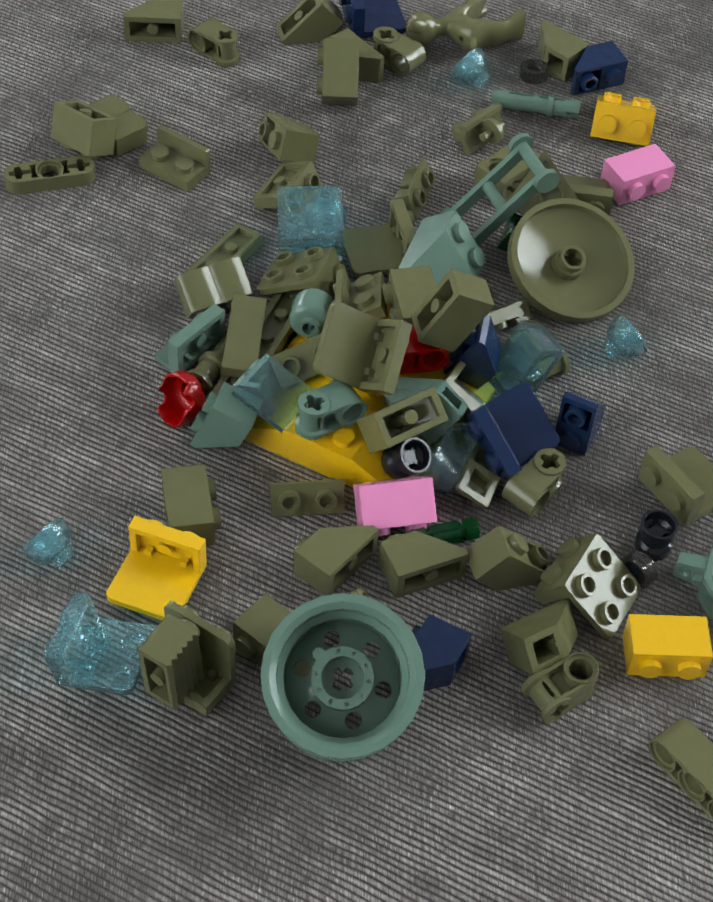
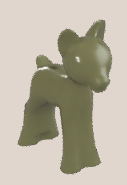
(467, 27)

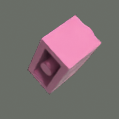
(638, 173)
(396, 503)

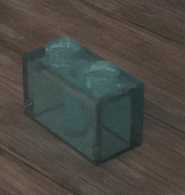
(526, 357)

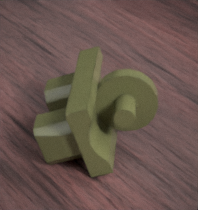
(481, 128)

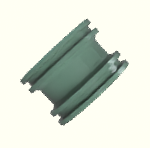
(357, 623)

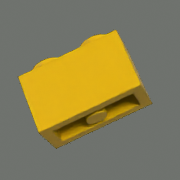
(667, 646)

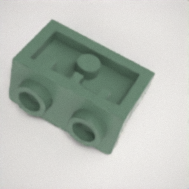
(193, 340)

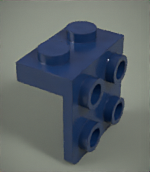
(367, 15)
(511, 429)

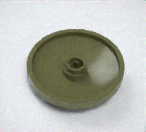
(570, 260)

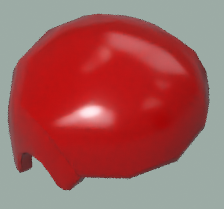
(182, 398)

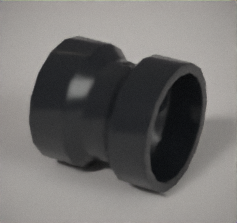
(406, 458)
(656, 534)

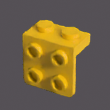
(623, 119)
(158, 568)

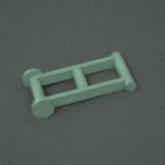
(543, 182)

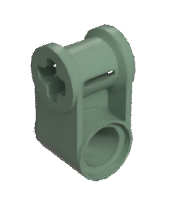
(329, 409)

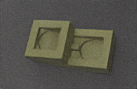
(477, 479)

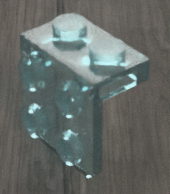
(310, 218)
(95, 650)

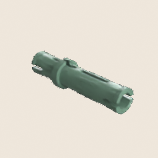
(539, 104)

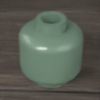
(309, 312)

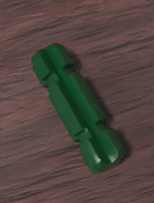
(452, 531)

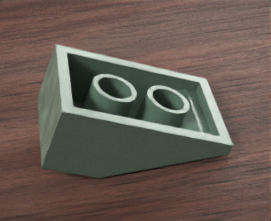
(444, 244)

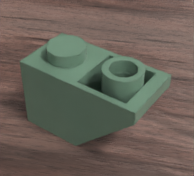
(451, 401)
(224, 420)

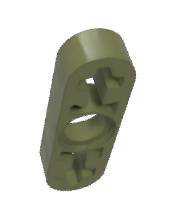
(20, 176)

